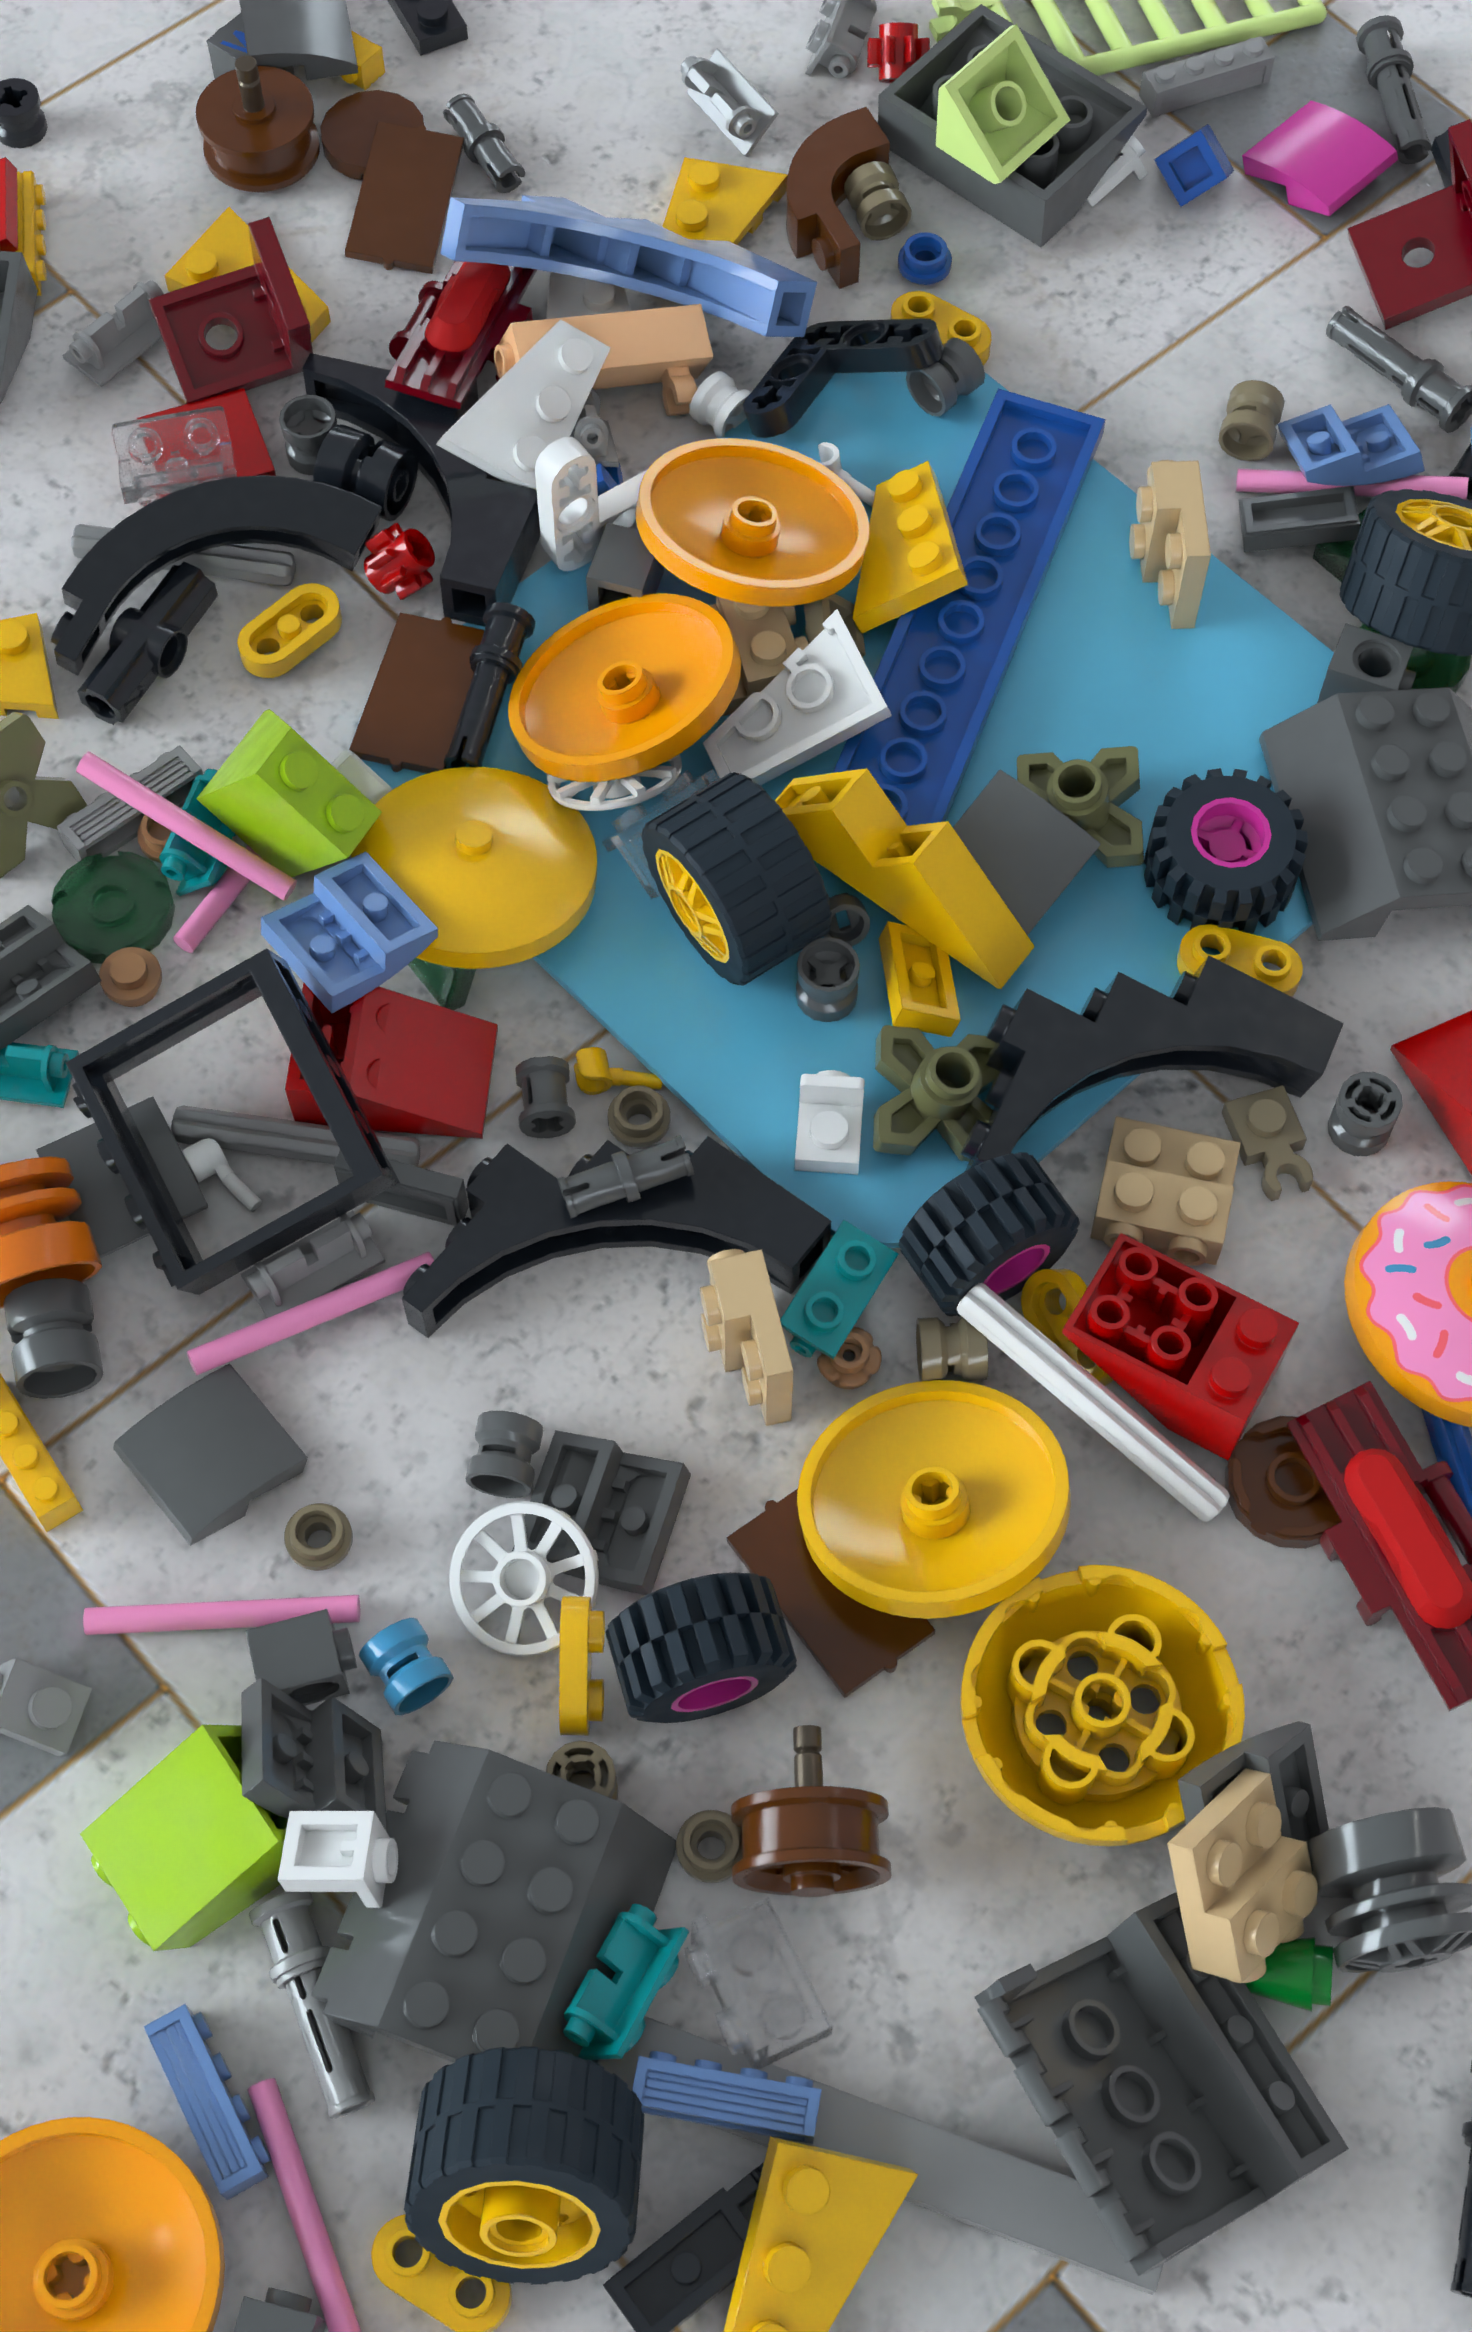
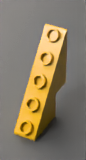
(910, 871)

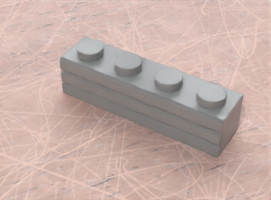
(1206, 76)
(112, 822)

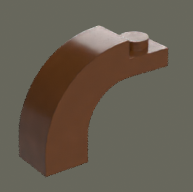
(817, 190)

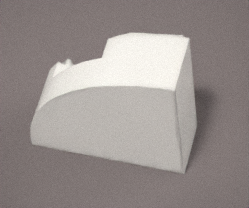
(361, 776)

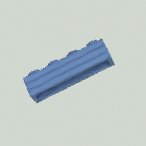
(727, 2099)
(206, 2101)

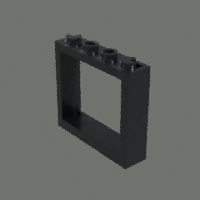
(127, 1153)

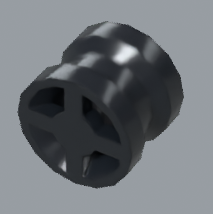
(20, 114)

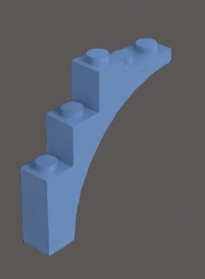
(631, 254)

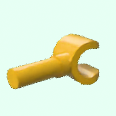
(596, 1077)

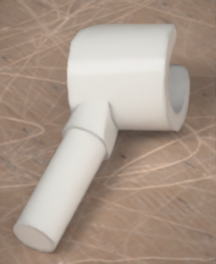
(830, 458)
(208, 1159)

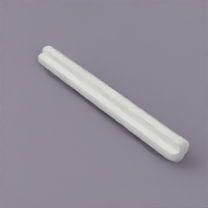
(1093, 1402)

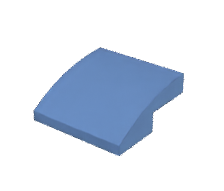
(1351, 451)
(349, 932)

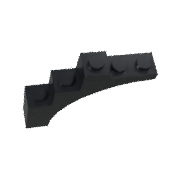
(490, 520)
(1209, 1023)
(525, 1222)

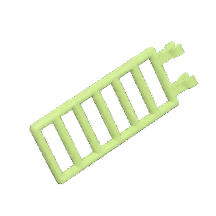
(1169, 42)

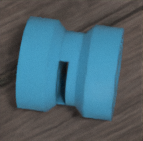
(406, 1666)

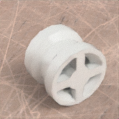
(719, 403)

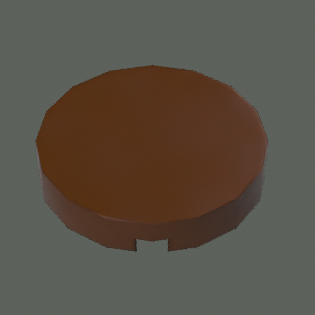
(351, 126)
(1276, 1488)

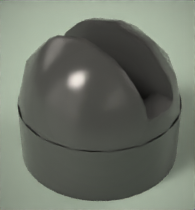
(856, 915)

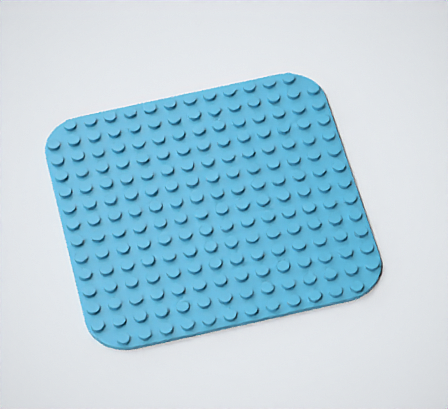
(1085, 677)

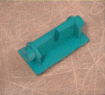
(186, 861)
(35, 1074)
(836, 1291)
(610, 2013)

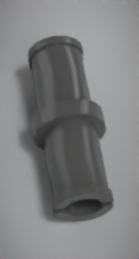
(484, 143)
(625, 1176)

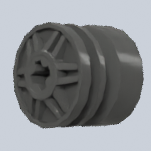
(1392, 1874)

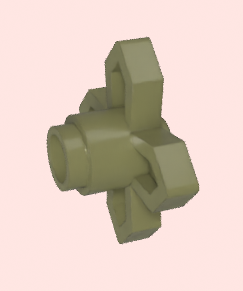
(25, 795)
(1091, 797)
(936, 1089)

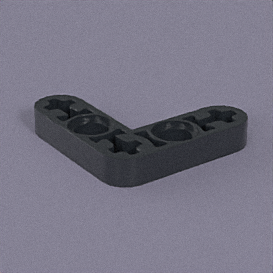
(831, 349)

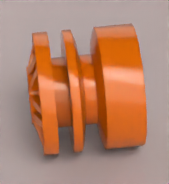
(31, 1236)

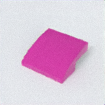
(1320, 158)

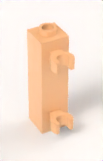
(645, 348)

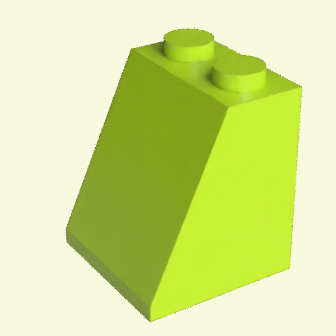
(288, 800)
(188, 1843)

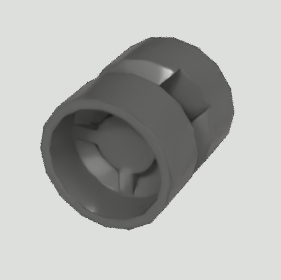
(53, 1338)

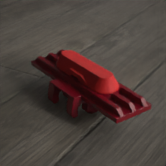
(457, 330)
(1391, 1534)

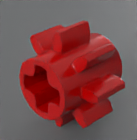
(895, 49)
(399, 561)

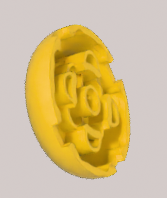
(1138, 1638)

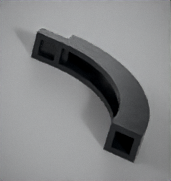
(201, 518)

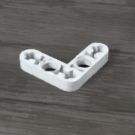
(569, 503)

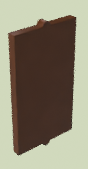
(404, 197)
(417, 694)
(840, 1633)

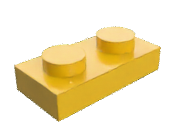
(918, 981)

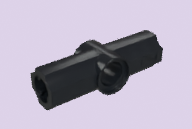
(148, 643)

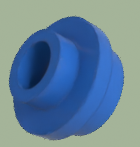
(925, 259)

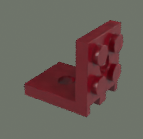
(1433, 222)
(253, 301)

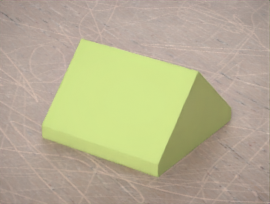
(998, 109)

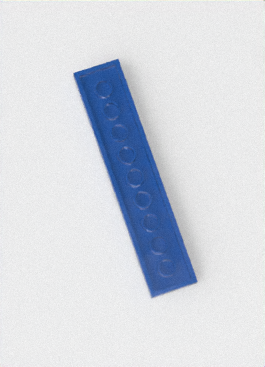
(956, 650)

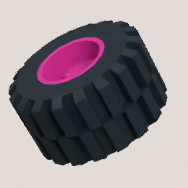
(1225, 851)
(989, 1229)
(700, 1647)

